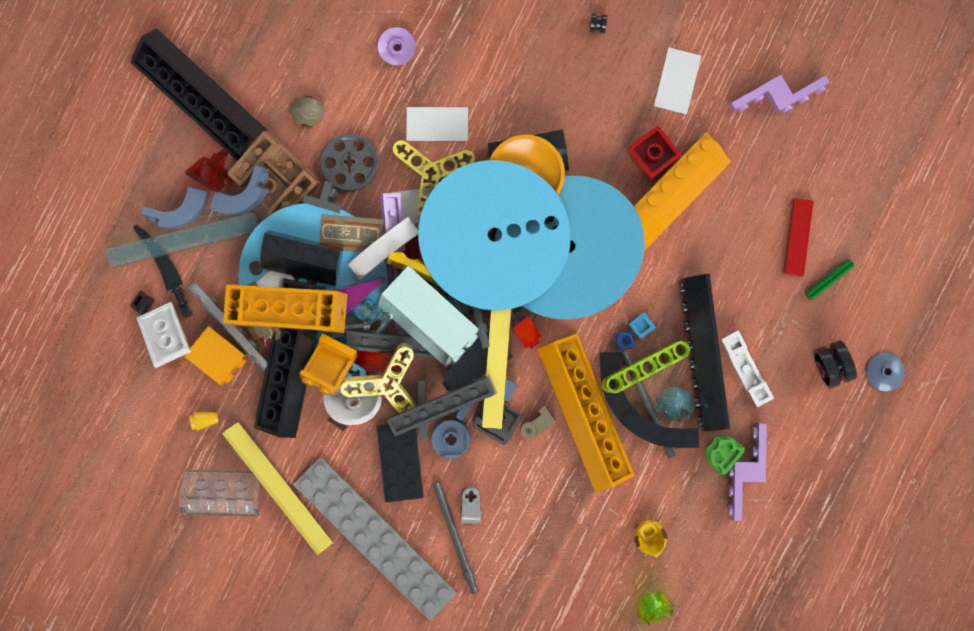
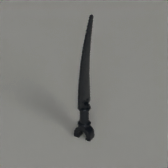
(170, 276)

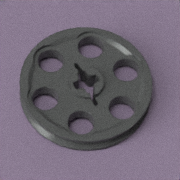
(342, 157)

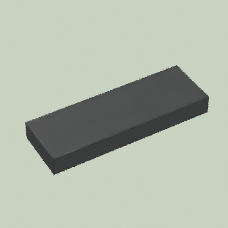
(422, 398)

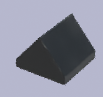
(142, 303)

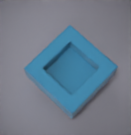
(642, 325)

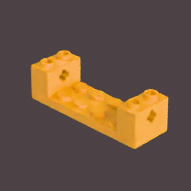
(285, 308)

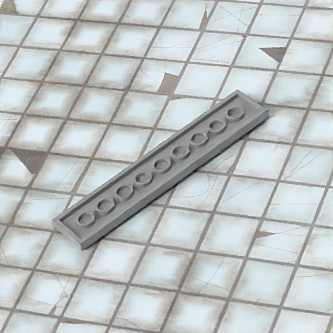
(375, 538)

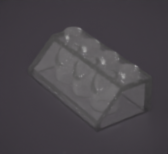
(220, 493)

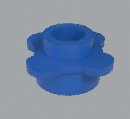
(629, 340)

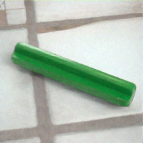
(830, 279)

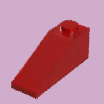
(527, 333)
(376, 361)

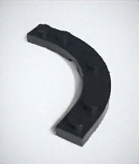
(635, 421)

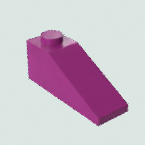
(359, 291)

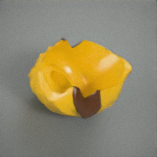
(650, 537)

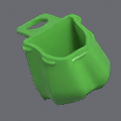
(723, 453)

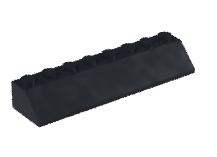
(196, 93)
(705, 353)
(282, 387)

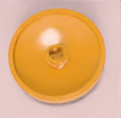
(535, 155)

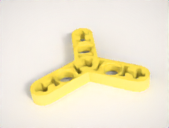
(426, 165)
(380, 380)

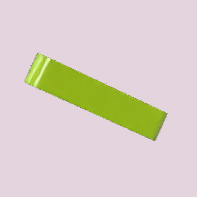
(653, 362)

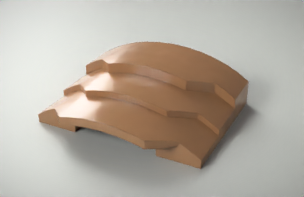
(287, 174)

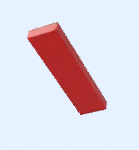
(798, 237)

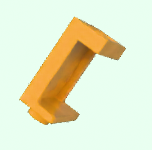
(216, 356)
(328, 365)

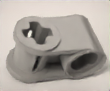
(470, 508)

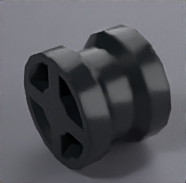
(598, 23)

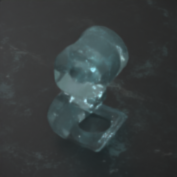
(367, 309)

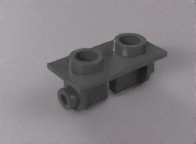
(354, 324)

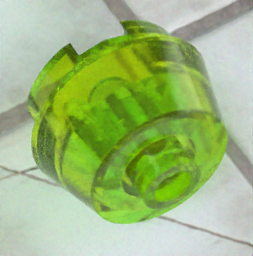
(654, 608)

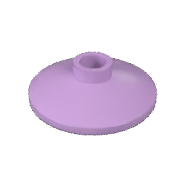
(394, 37)

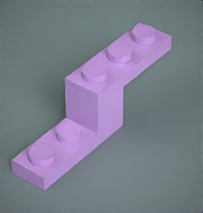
(779, 95)
(392, 214)
(748, 471)

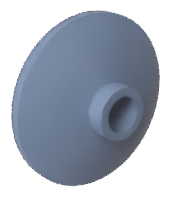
(876, 375)

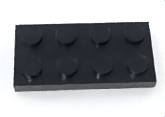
(400, 464)

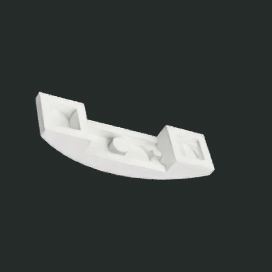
(381, 249)
(746, 369)

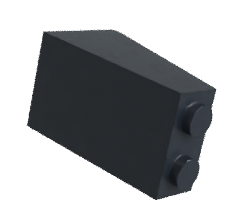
(469, 367)

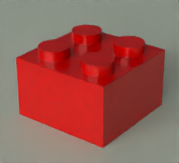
(653, 153)

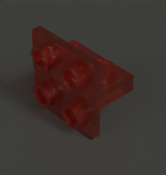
(211, 171)

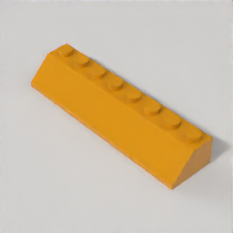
(680, 187)
(586, 413)

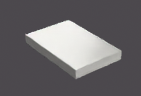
(163, 334)

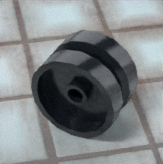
(835, 364)

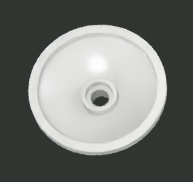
(340, 407)

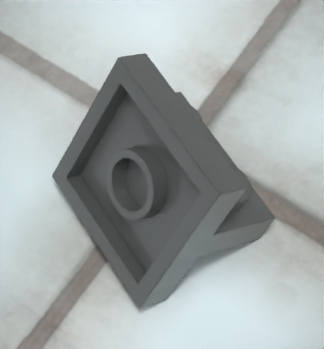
(327, 196)
(509, 423)

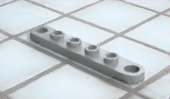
(234, 332)

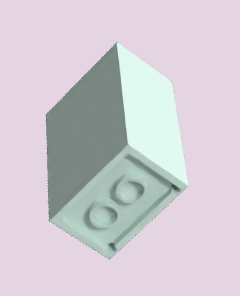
(428, 317)

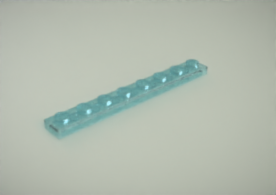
(182, 240)

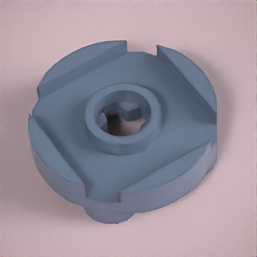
(442, 432)

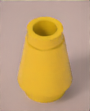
(201, 420)

